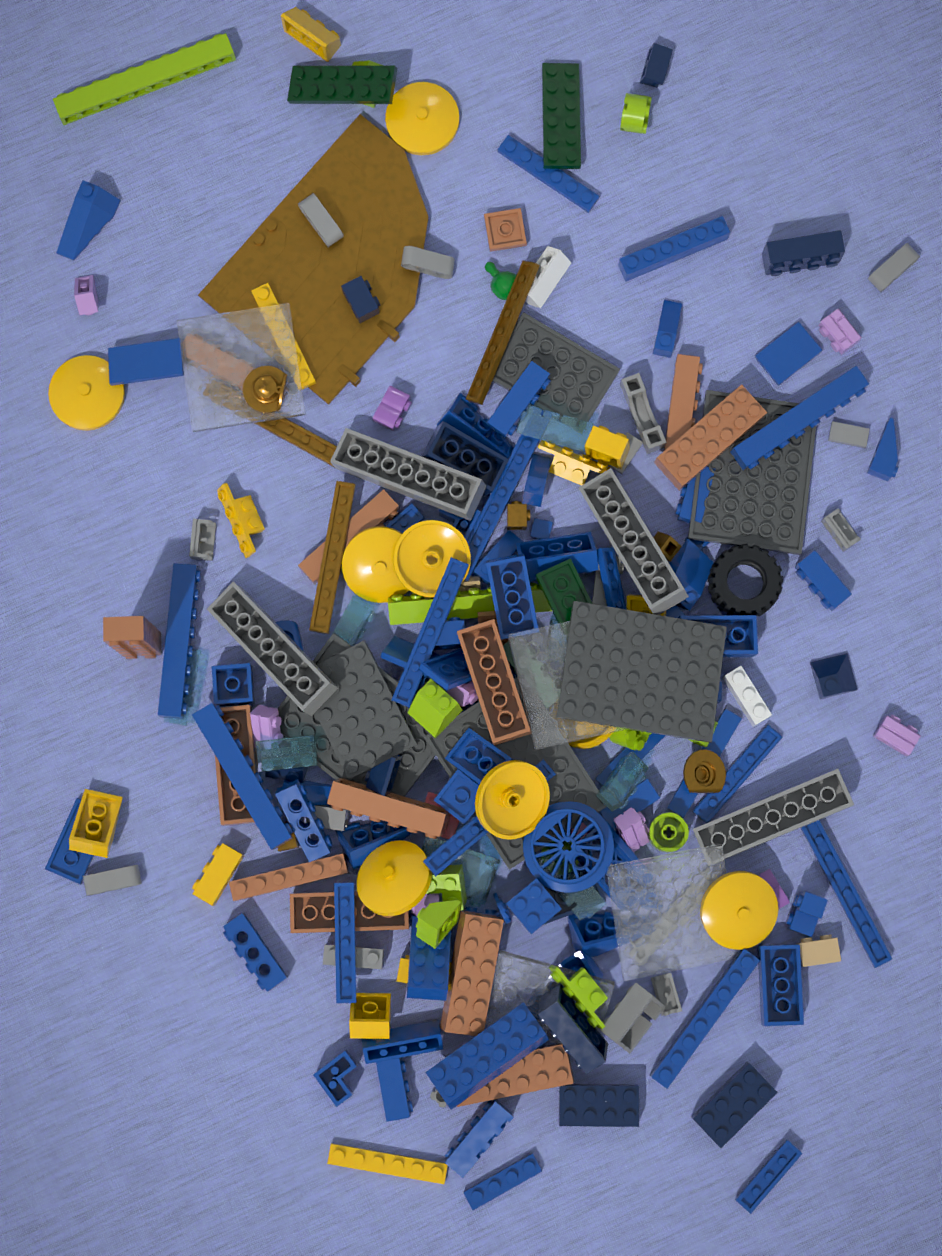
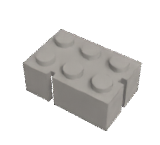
(626, 1023)

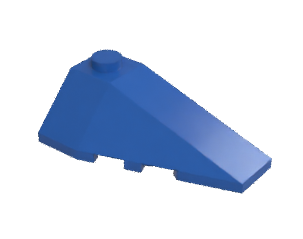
(465, 418)
(362, 839)
(594, 934)

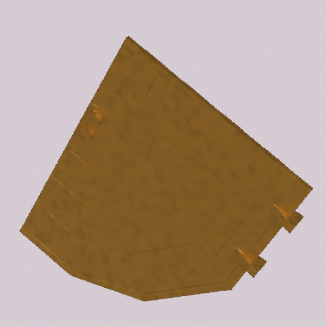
(379, 209)

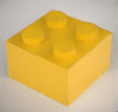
(607, 446)
(370, 1016)

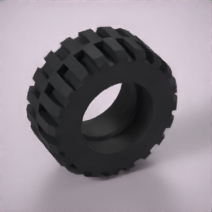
(758, 560)

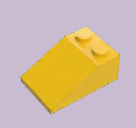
(95, 823)

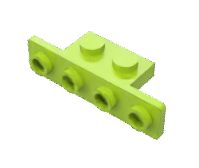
(583, 991)

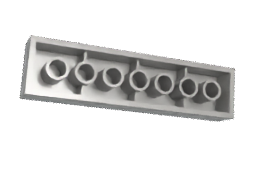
(408, 474)
(633, 542)
(272, 649)
(776, 815)

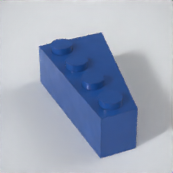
(478, 1138)

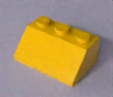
(310, 33)

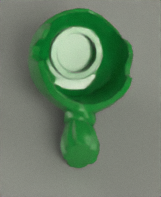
(501, 281)

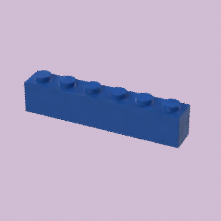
(674, 248)

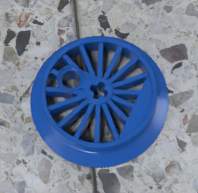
(554, 816)

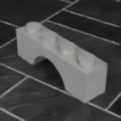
(637, 401)

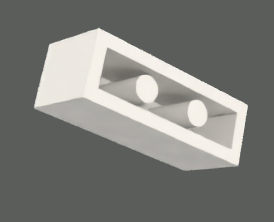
(551, 269)
(747, 696)

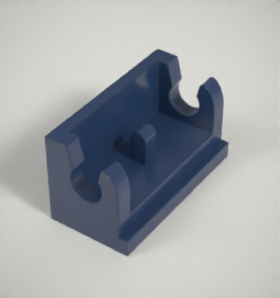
(656, 65)

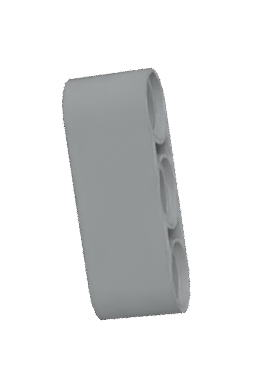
(320, 220)
(427, 262)
(894, 267)
(112, 880)

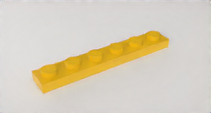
(265, 297)
(387, 1163)

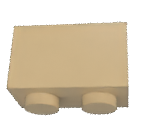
(819, 951)

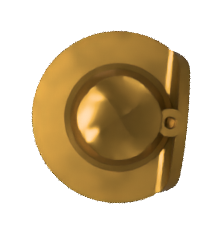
(265, 389)
(704, 772)

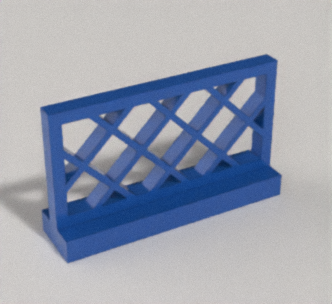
(621, 852)

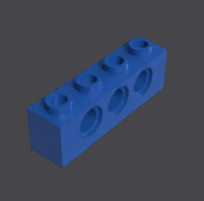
(312, 848)
(276, 973)

